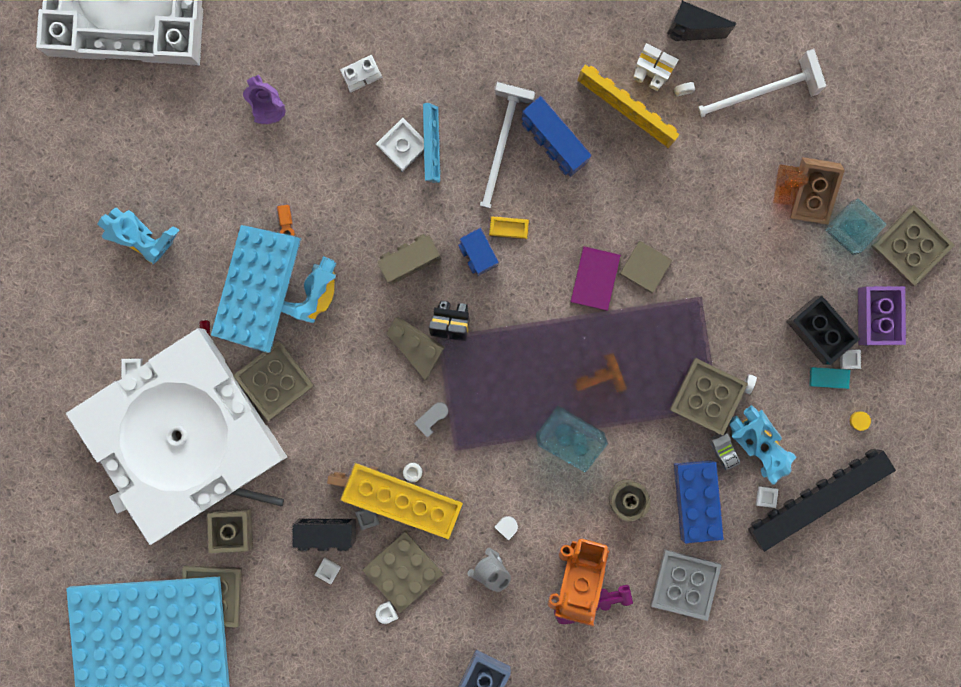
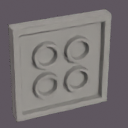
(685, 585)

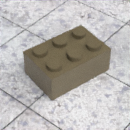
(408, 259)

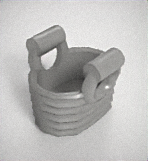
(491, 572)

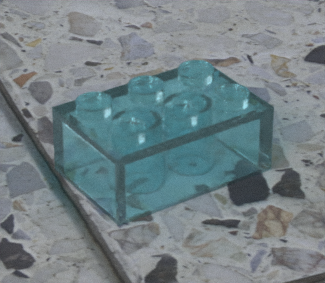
(571, 439)

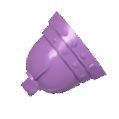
(264, 101)

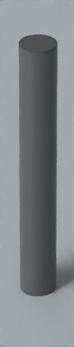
(259, 497)

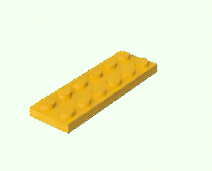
(627, 106)
(401, 501)

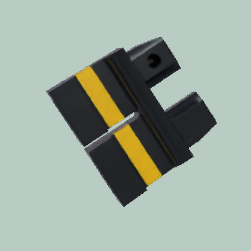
(450, 322)

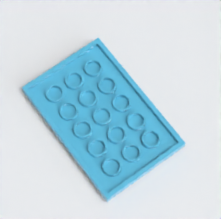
(255, 287)

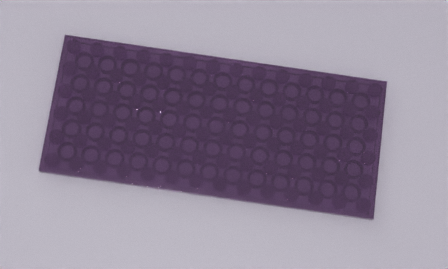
(515, 376)

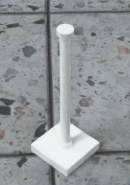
(811, 74)
(514, 95)

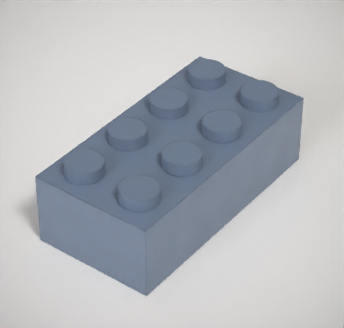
(485, 672)

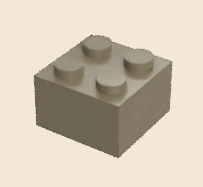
(230, 530)

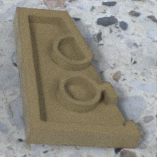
(416, 346)

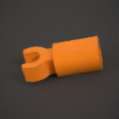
(285, 219)

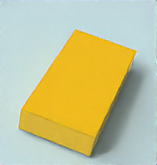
(509, 227)

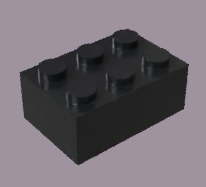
(823, 330)
(323, 534)

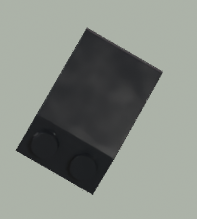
(698, 24)

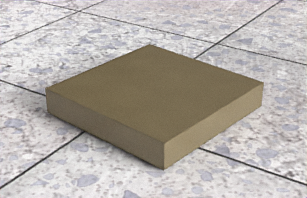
(645, 266)

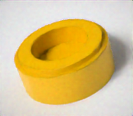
(860, 421)

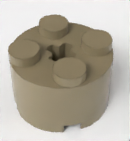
(632, 510)

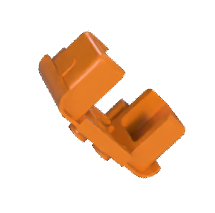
(581, 581)

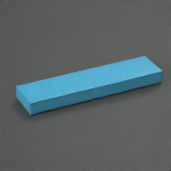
(431, 143)

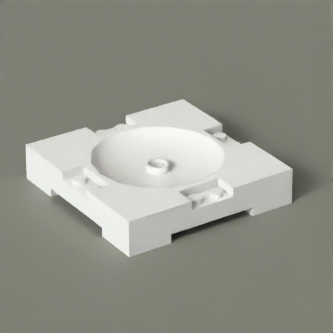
(122, 30)
(135, 426)

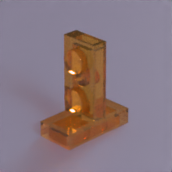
(787, 182)
(603, 375)

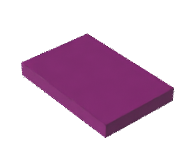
(595, 278)

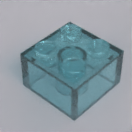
(855, 226)

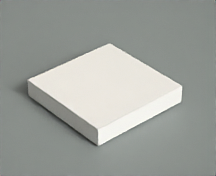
(402, 144)

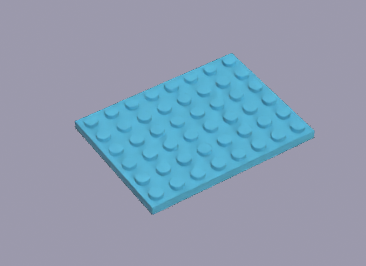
(149, 634)

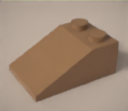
(817, 198)

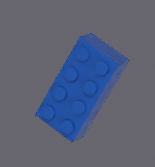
(555, 137)
(698, 501)

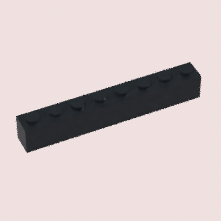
(821, 499)

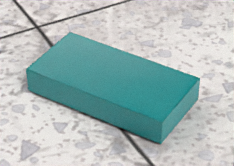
(829, 377)

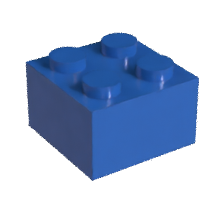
(478, 251)

